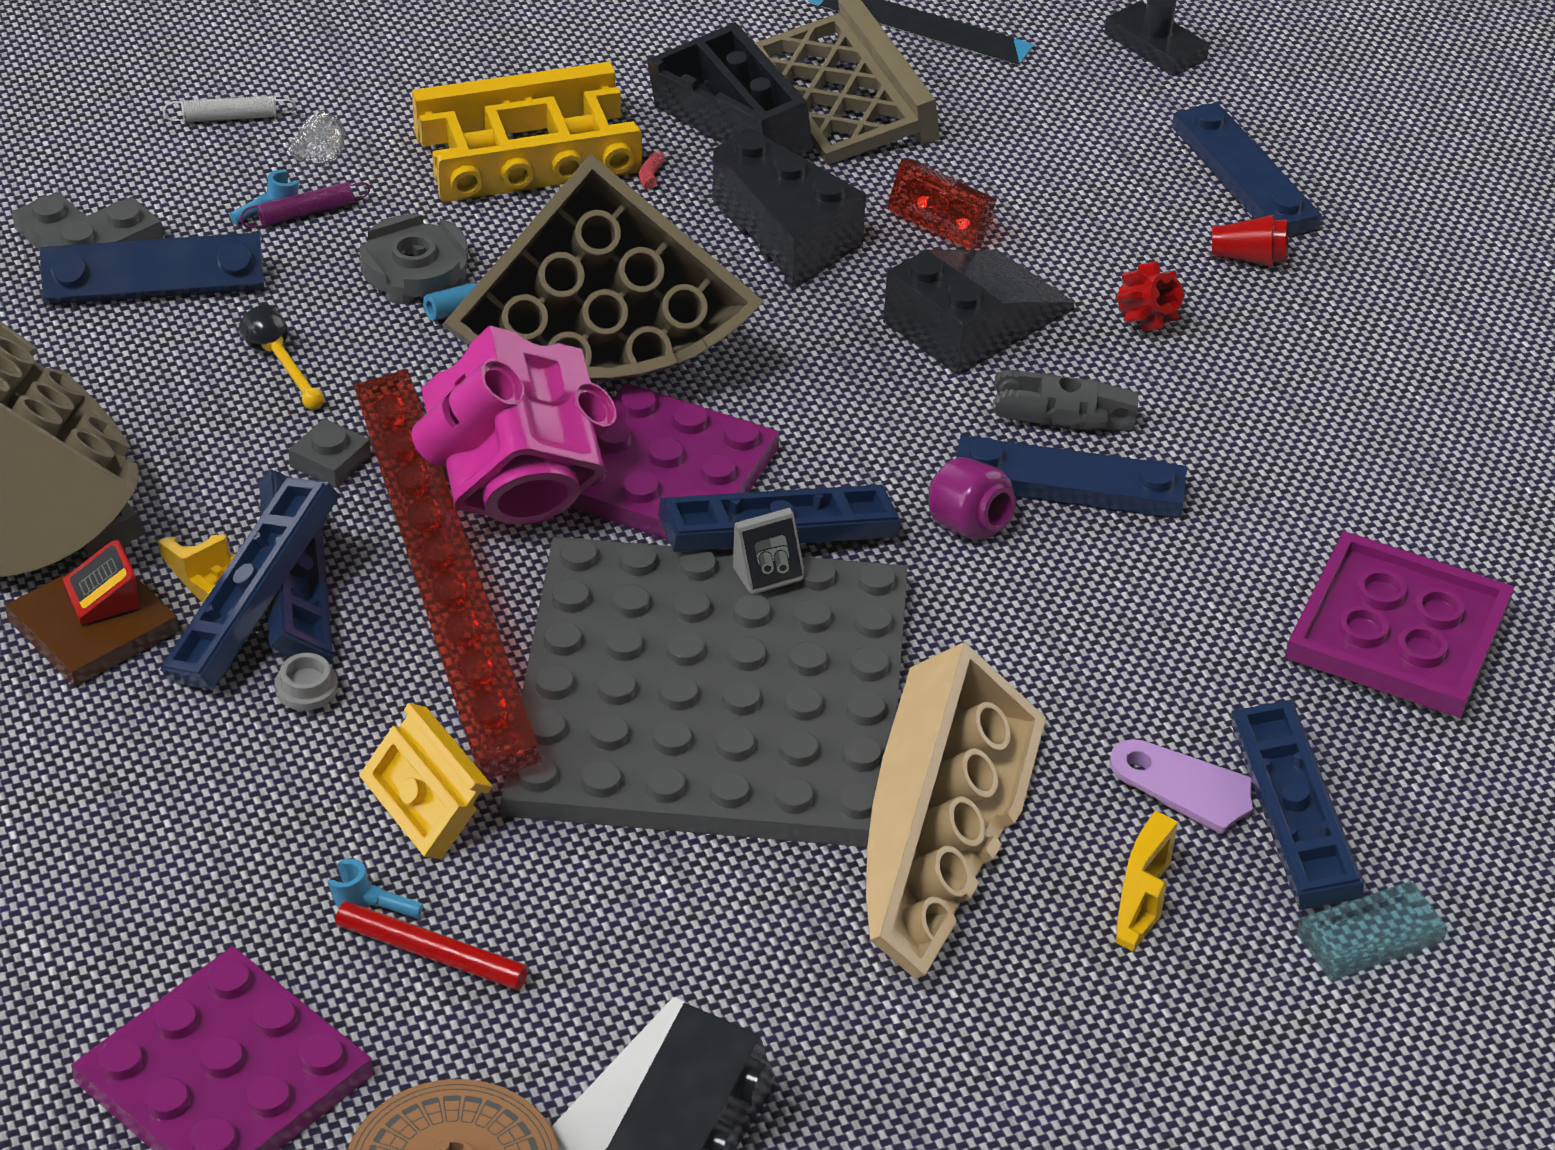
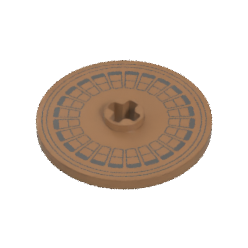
(455, 1117)

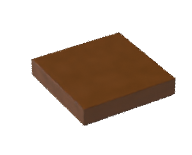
(88, 649)

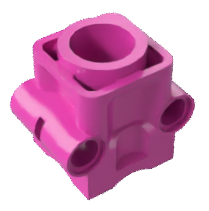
(515, 427)

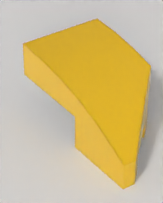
(197, 565)
(1142, 887)

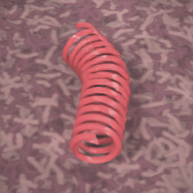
(648, 170)

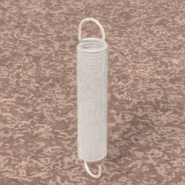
(228, 108)

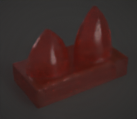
(941, 204)

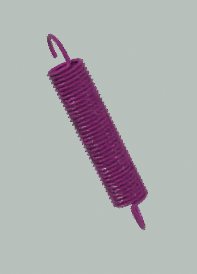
(305, 204)

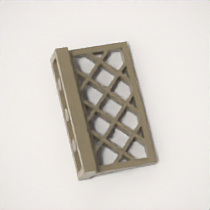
(878, 68)

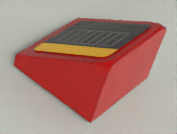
(103, 585)

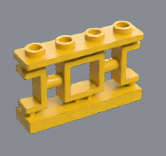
(481, 112)

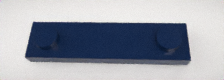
(1244, 167)
(151, 268)
(1083, 476)
(819, 515)
(249, 583)
(301, 606)
(1297, 805)

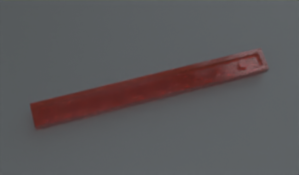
(448, 582)

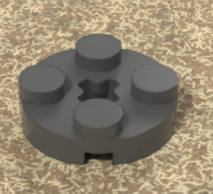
(437, 261)

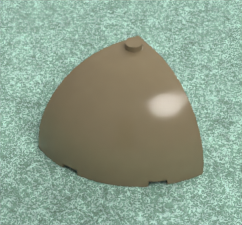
(609, 280)
(57, 462)

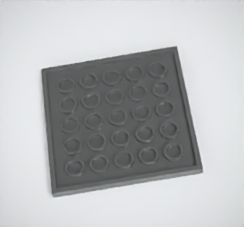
(706, 705)

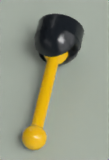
(267, 333)

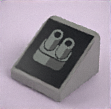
(767, 551)

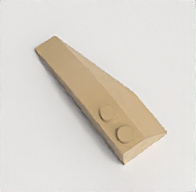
(943, 798)

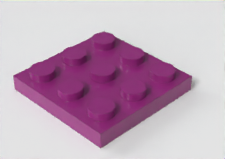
(671, 450)
(1400, 623)
(223, 1064)

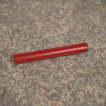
(431, 945)

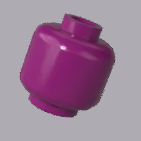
(971, 498)

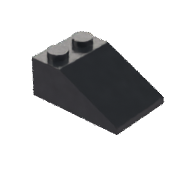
(968, 304)

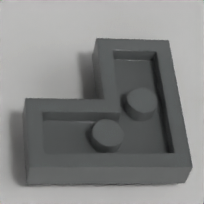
(58, 222)

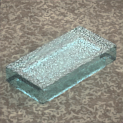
(1371, 930)

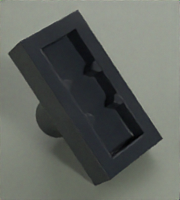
(1155, 36)

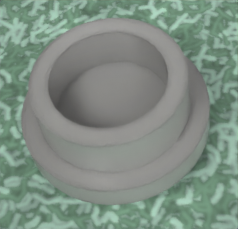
(306, 682)

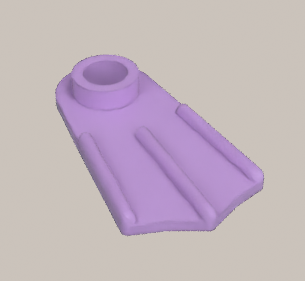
(1184, 783)

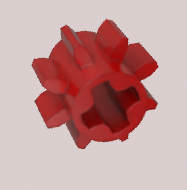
(1150, 296)

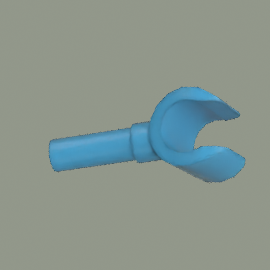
(276, 189)
(360, 892)

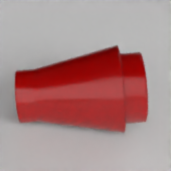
(1252, 241)

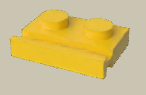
(425, 781)

